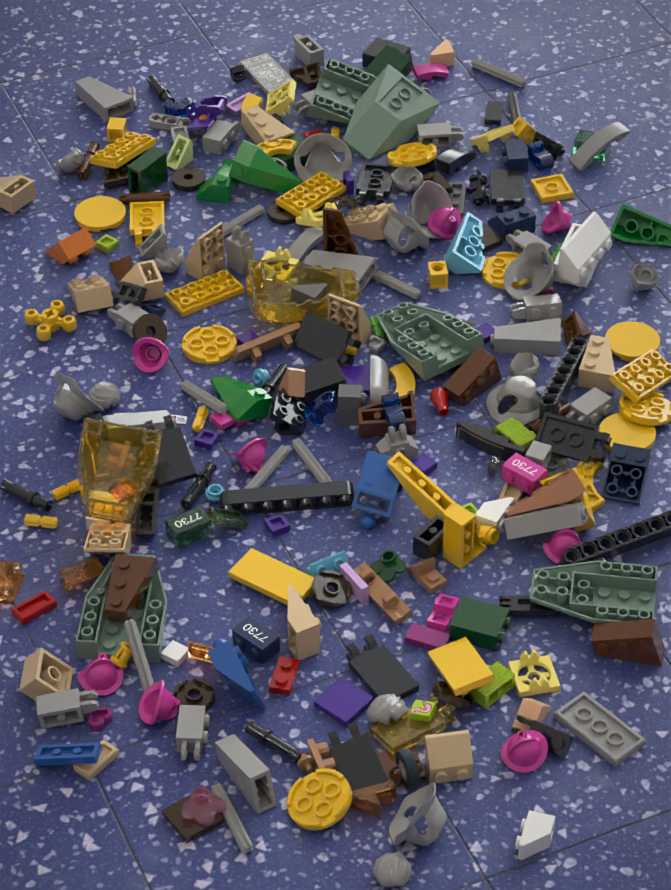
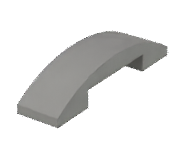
(596, 143)
(306, 242)

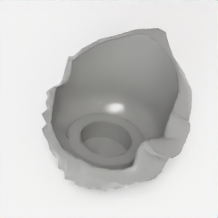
(71, 161)
(407, 178)
(170, 260)
(644, 277)
(524, 365)
(105, 394)
(386, 708)
(392, 869)

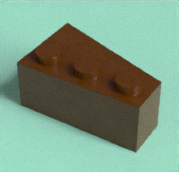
(473, 377)
(373, 423)
(127, 584)
(629, 641)

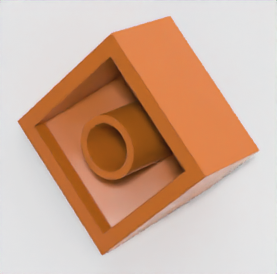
(72, 246)

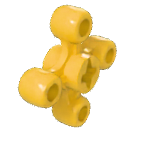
(50, 320)

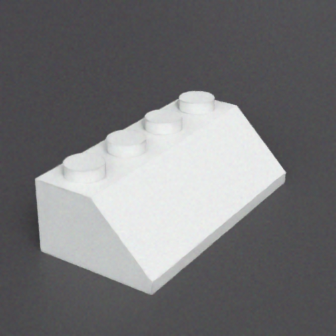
(584, 249)

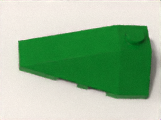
(259, 169)
(218, 186)
(640, 228)
(242, 399)

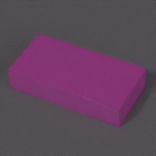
(426, 637)

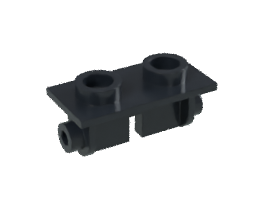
(550, 145)
(478, 182)

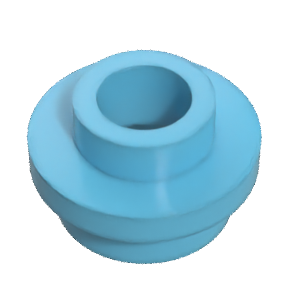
(260, 377)
(213, 492)

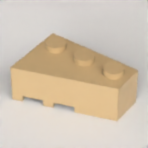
(263, 126)
(597, 365)

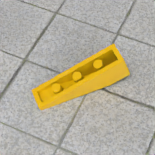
(421, 489)

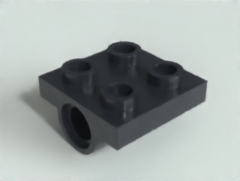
(287, 414)

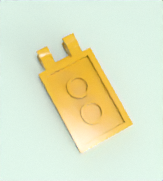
(145, 218)

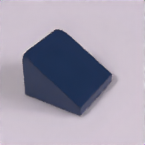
(154, 309)

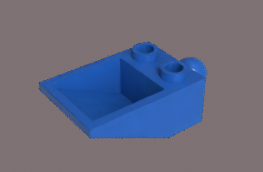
(378, 486)
(232, 668)

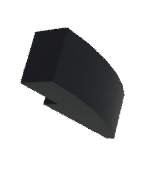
(454, 160)

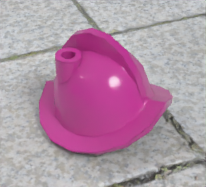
(557, 220)
(444, 222)
(150, 354)
(252, 455)
(561, 540)
(101, 676)
(157, 704)
(525, 751)

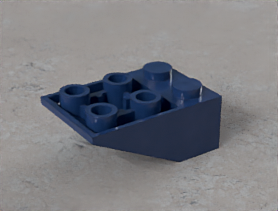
(627, 473)

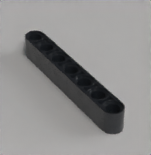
(562, 377)
(288, 497)
(611, 541)

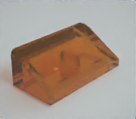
(199, 651)

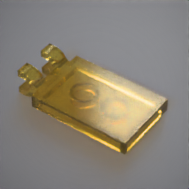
(408, 732)

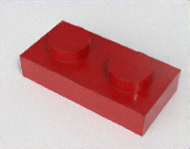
(284, 676)

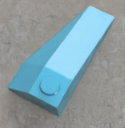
(466, 248)

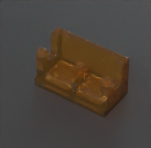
(80, 573)
(10, 581)

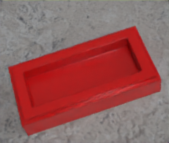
(34, 607)

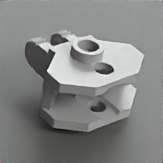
(398, 441)

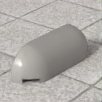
(378, 378)

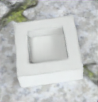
(175, 653)

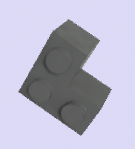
(349, 400)

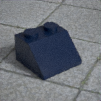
(507, 223)

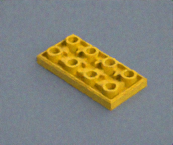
(122, 150)
(311, 194)
(204, 293)
(642, 376)
(270, 576)
(461, 666)

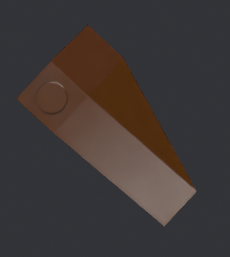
(336, 233)

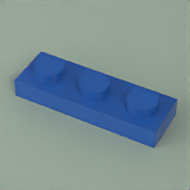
(68, 754)

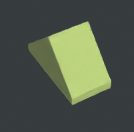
(180, 153)

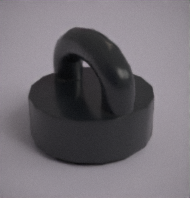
(238, 70)

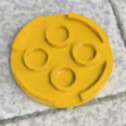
(412, 154)
(100, 213)
(495, 267)
(632, 340)
(209, 344)
(650, 411)
(627, 432)
(319, 799)

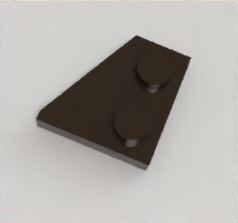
(307, 74)

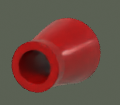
(439, 398)

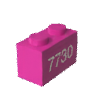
(523, 473)

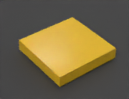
(552, 188)

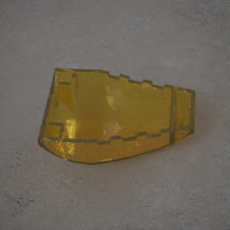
(271, 283)
(112, 453)

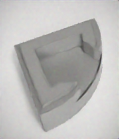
(376, 344)

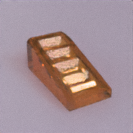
(123, 489)

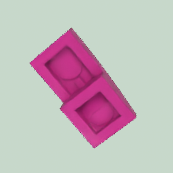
(427, 71)
(224, 420)
(442, 612)

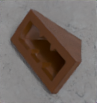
(121, 267)
(574, 327)

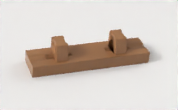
(255, 347)
(383, 595)

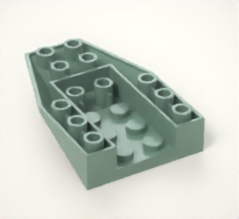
(338, 91)
(388, 114)
(429, 338)
(597, 590)
(101, 635)

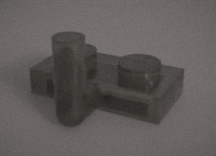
(347, 201)

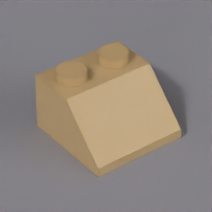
(44, 674)
(448, 756)

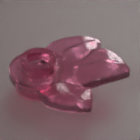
(203, 806)

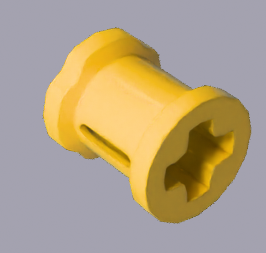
(122, 655)

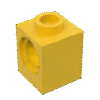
(116, 129)
(523, 130)
(437, 274)

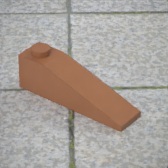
(560, 490)

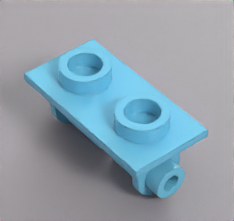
(329, 563)

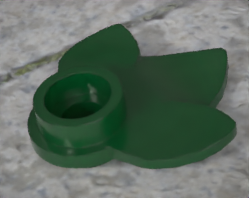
(388, 566)

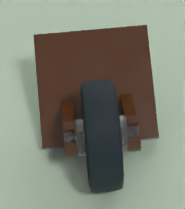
(403, 767)

